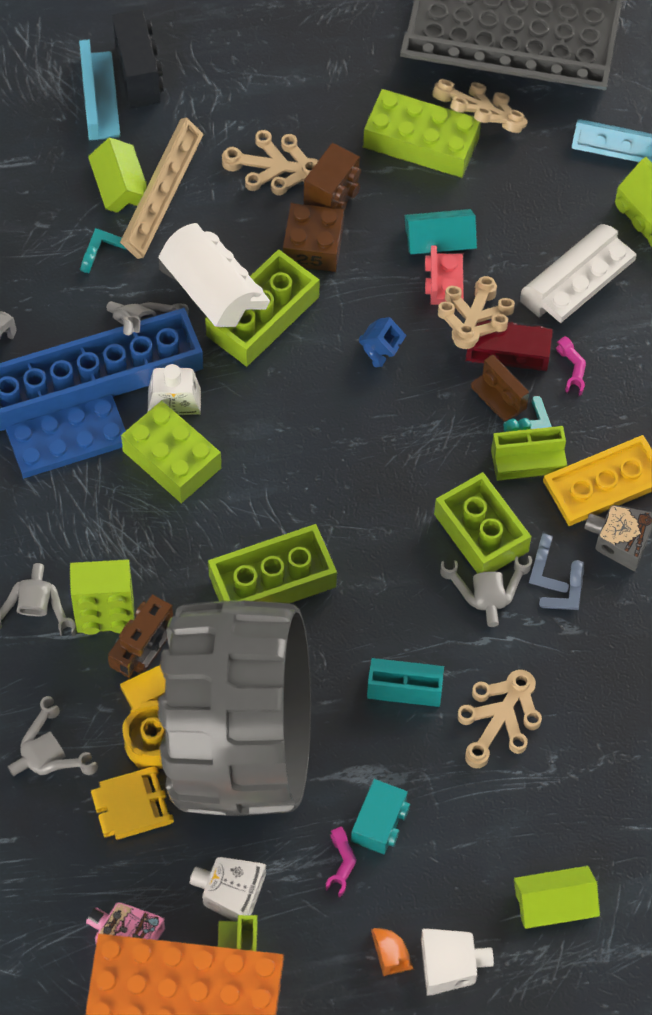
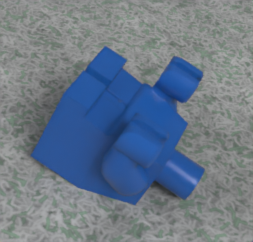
(382, 339)

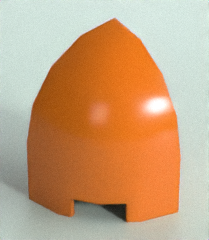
(391, 952)

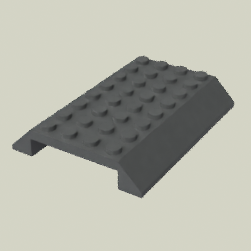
(521, 38)

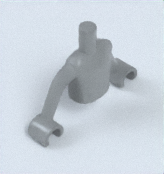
(132, 314)
(488, 588)
(34, 599)
(45, 753)

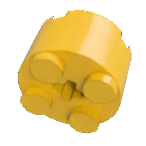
(137, 728)

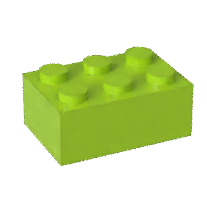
(171, 451)
(482, 524)
(101, 595)

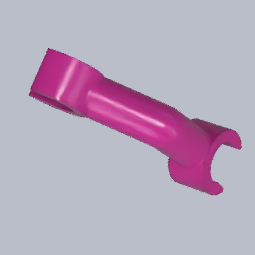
(567, 349)
(341, 842)

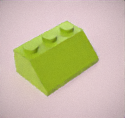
(635, 197)

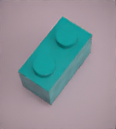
(379, 817)

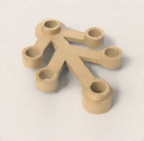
(483, 108)
(275, 164)
(467, 334)
(501, 713)

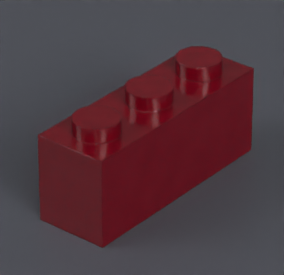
(514, 347)

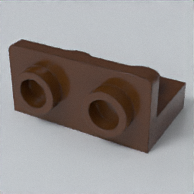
(501, 390)

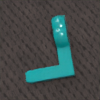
(93, 247)
(526, 424)

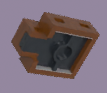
(141, 637)

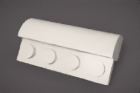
(578, 274)
(211, 275)

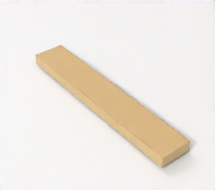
(161, 188)

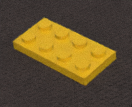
(602, 480)

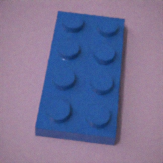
(66, 436)

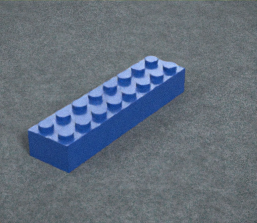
(95, 367)

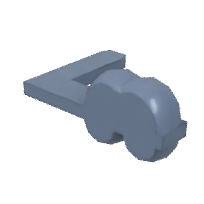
(538, 568)
(576, 584)

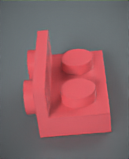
(444, 272)

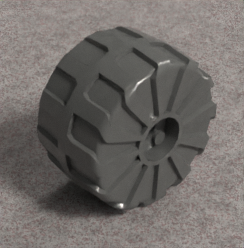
(236, 708)

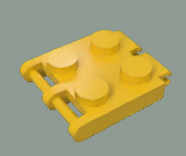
(131, 804)

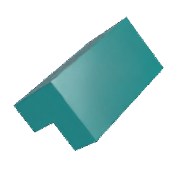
(442, 229)
(405, 682)

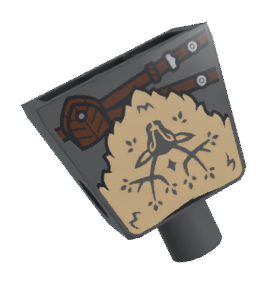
(622, 534)

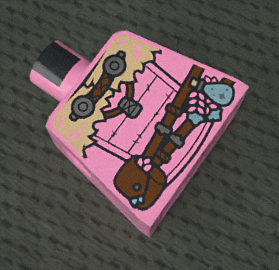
(127, 922)

